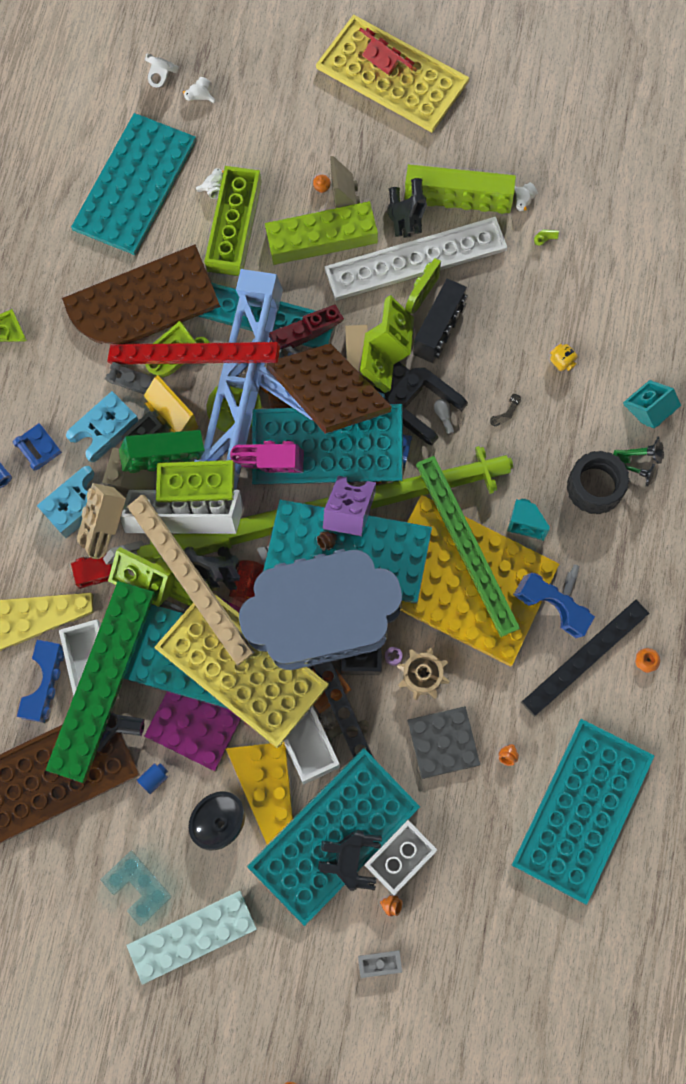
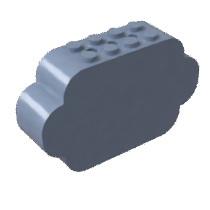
(321, 609)

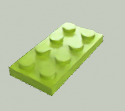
(195, 481)

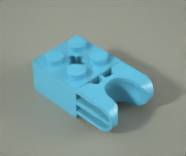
(101, 427)
(69, 495)

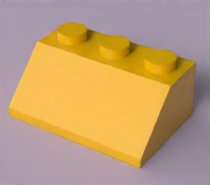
(169, 407)

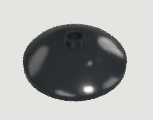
(210, 815)

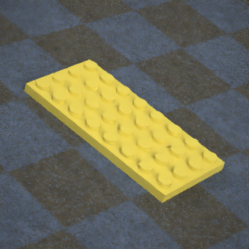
(417, 95)
(255, 690)

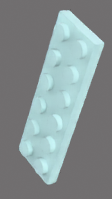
(191, 937)

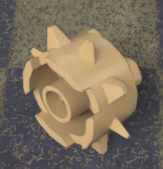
(416, 664)

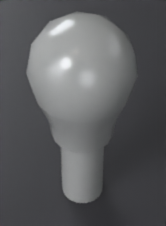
(442, 409)

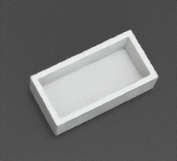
(77, 645)
(311, 749)

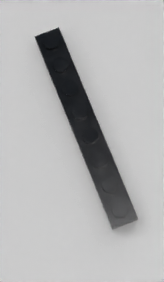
(585, 658)

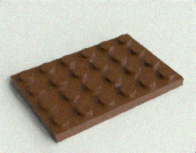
(329, 388)

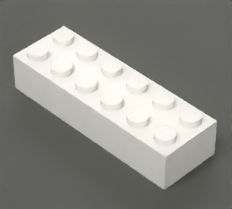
(190, 516)

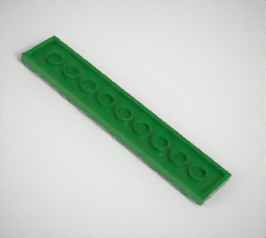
(100, 682)

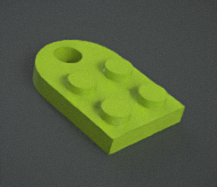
(423, 286)
(176, 334)

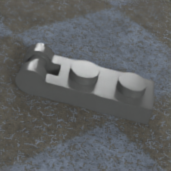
(129, 379)

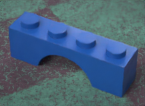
(574, 618)
(36, 706)

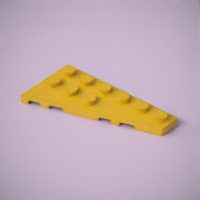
(266, 784)

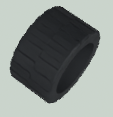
(610, 464)

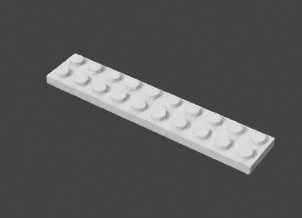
(410, 258)

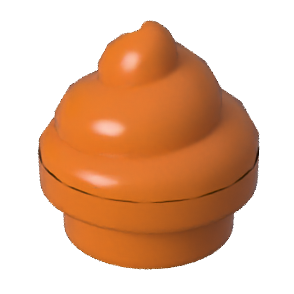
(321, 183)
(508, 755)
(391, 905)

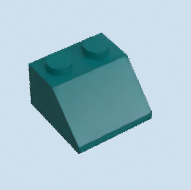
(653, 403)
(527, 520)

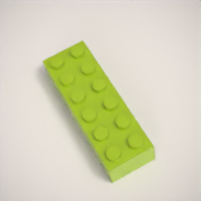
(463, 188)
(233, 220)
(321, 233)

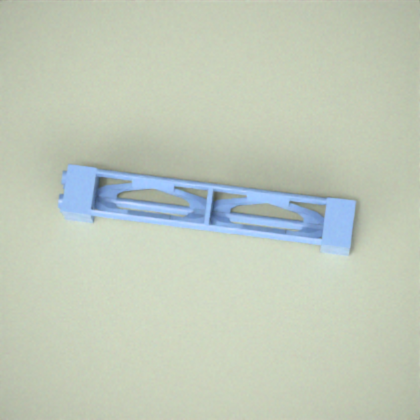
(255, 290)

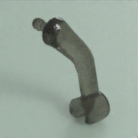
(500, 419)

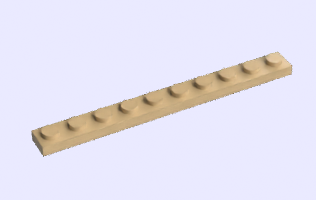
(191, 580)

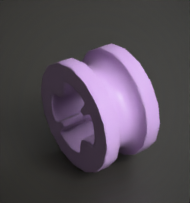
(391, 650)

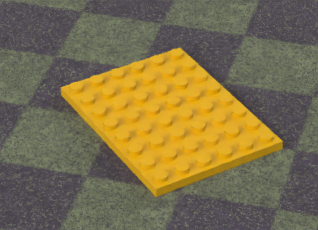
(450, 598)

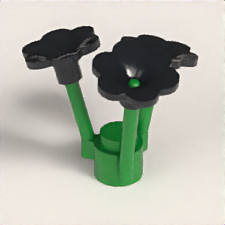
(654, 450)

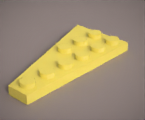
(31, 617)

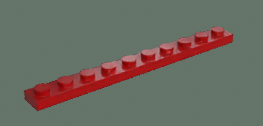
(194, 353)

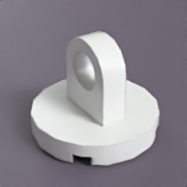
(161, 67)

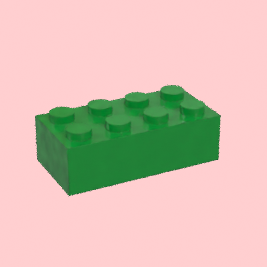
(147, 450)

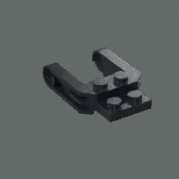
(407, 385)

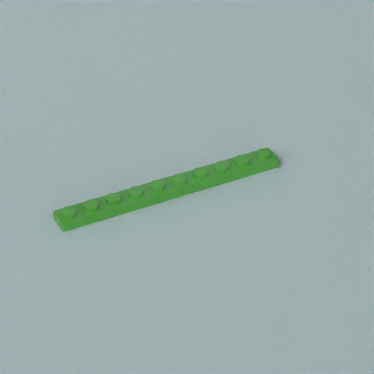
(467, 546)

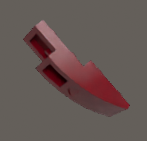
(308, 328)

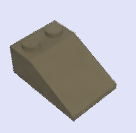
(343, 185)
(127, 481)

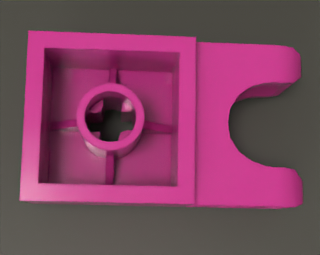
(270, 457)

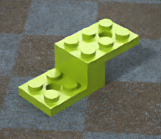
(387, 344)
(148, 576)

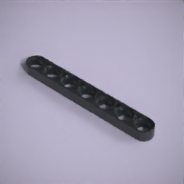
(336, 705)

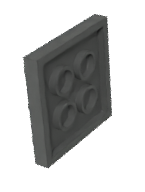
(443, 742)

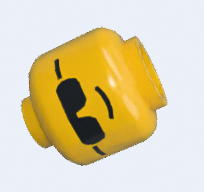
(563, 357)

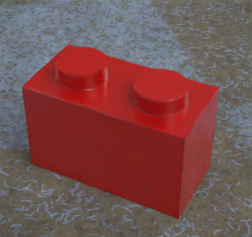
(90, 571)

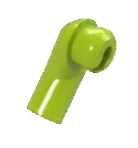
(544, 235)

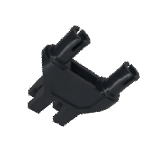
(407, 212)
(216, 569)
(347, 859)

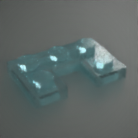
(152, 891)

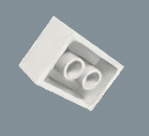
(400, 857)

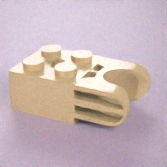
(100, 519)

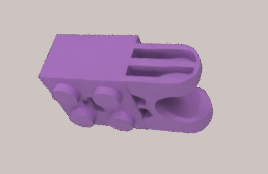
(348, 507)

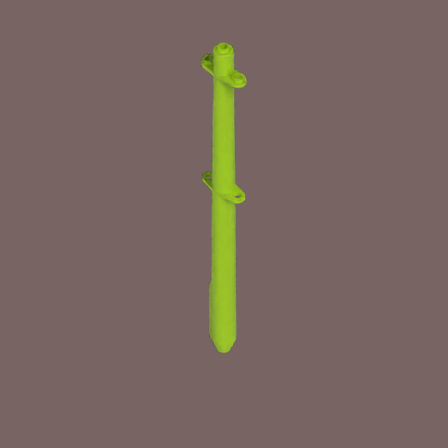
(262, 524)

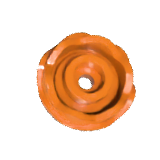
(643, 664)

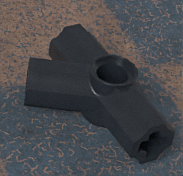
(125, 725)

